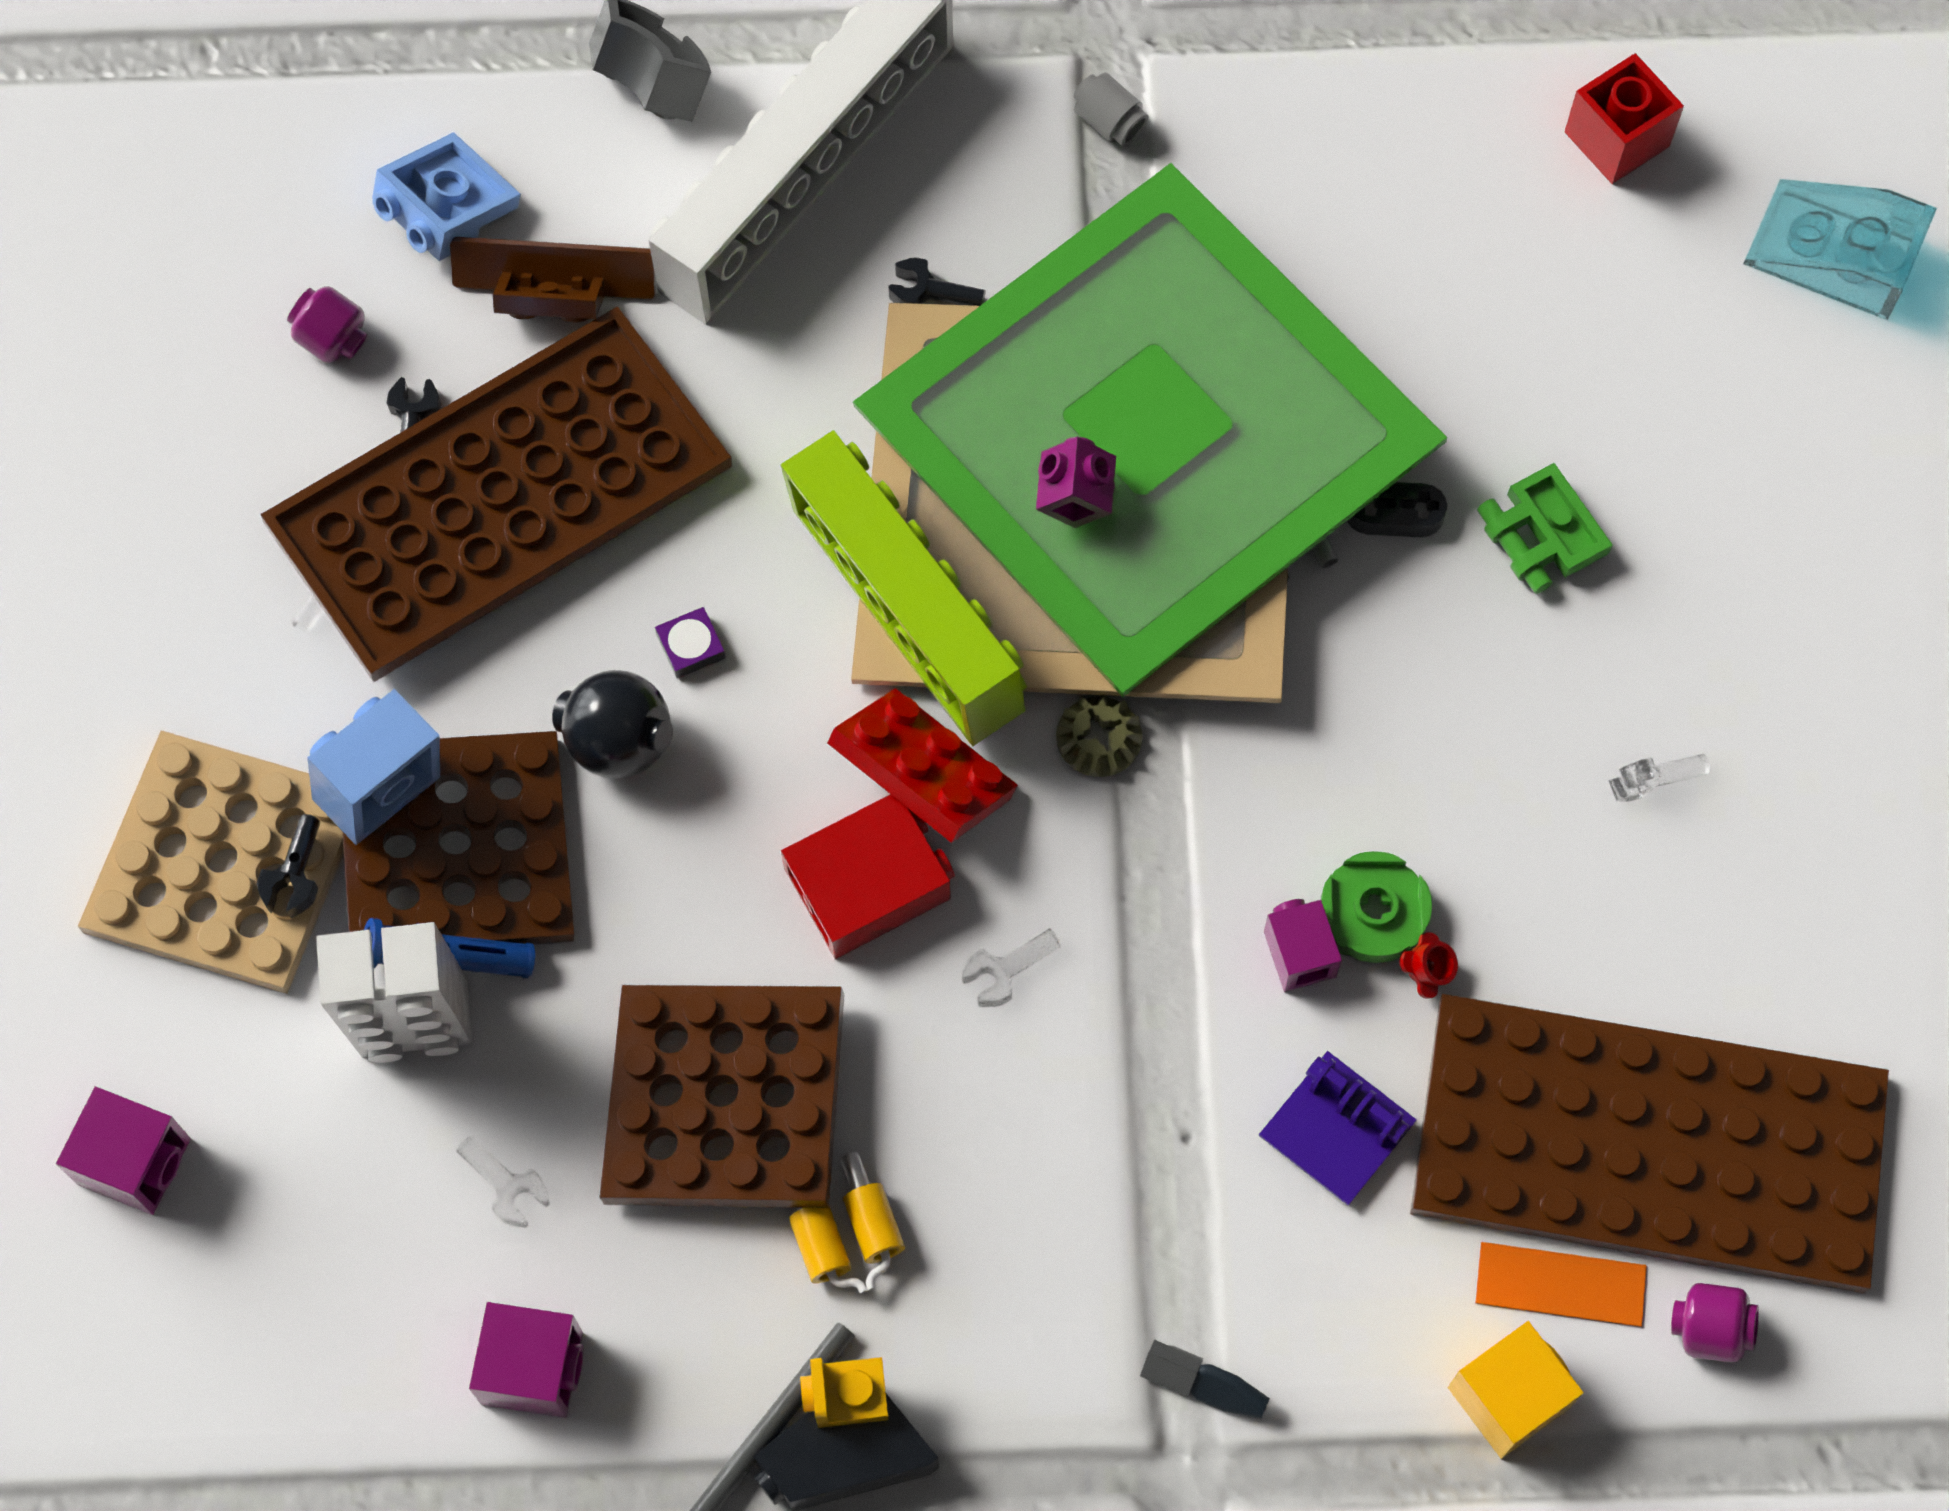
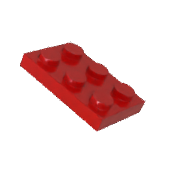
(922, 764)

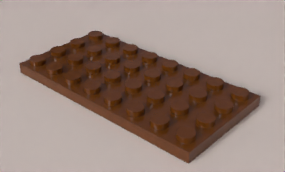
(495, 492)
(1652, 1143)

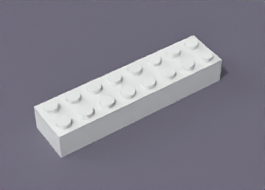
(796, 149)

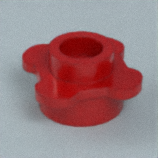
(1441, 962)

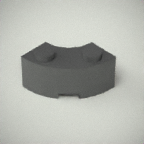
(649, 60)

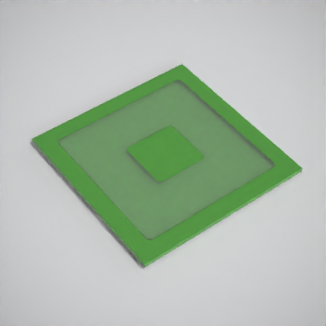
(1211, 380)

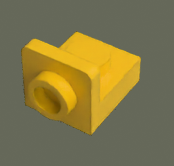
(845, 1392)

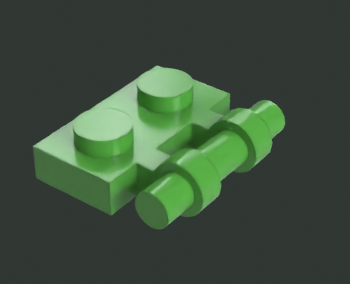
(1558, 521)

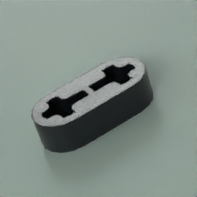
(1397, 512)

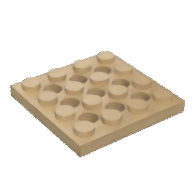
(156, 814)

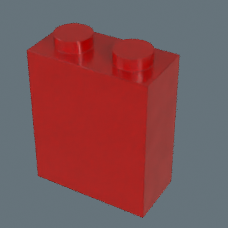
(868, 874)

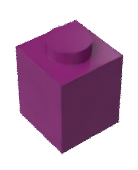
(1302, 944)

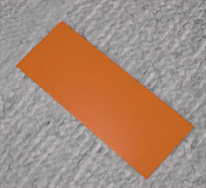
(1561, 1284)

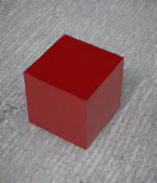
(1623, 118)

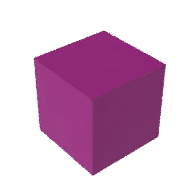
(123, 1150)
(527, 1360)

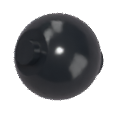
(614, 723)

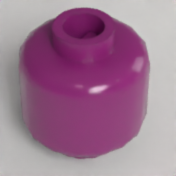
(327, 324)
(1716, 1322)

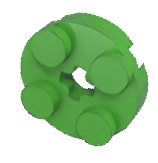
(1396, 886)

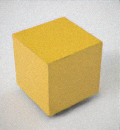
(1515, 1389)

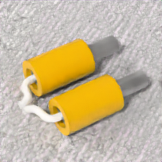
(872, 1224)

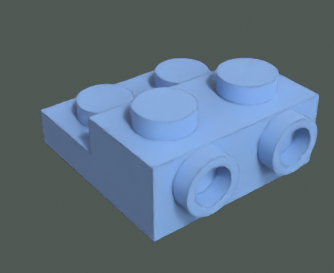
(442, 194)

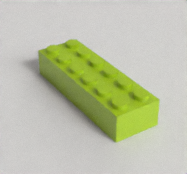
(905, 586)

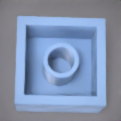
(373, 765)

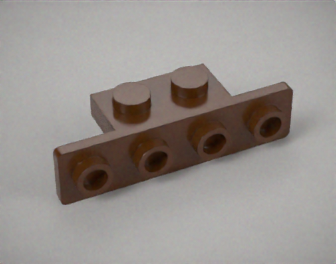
(551, 276)

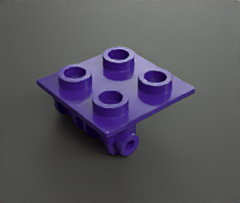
(1337, 1127)

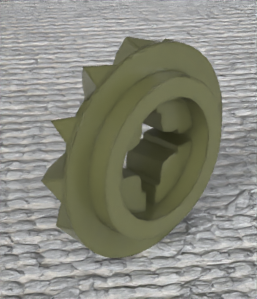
(1089, 755)

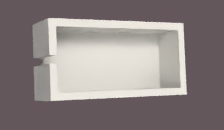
(422, 998)

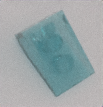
(1842, 241)

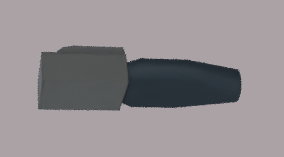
(1207, 1383)

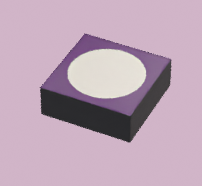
(690, 642)

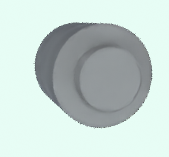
(1110, 108)

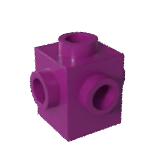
(1076, 482)

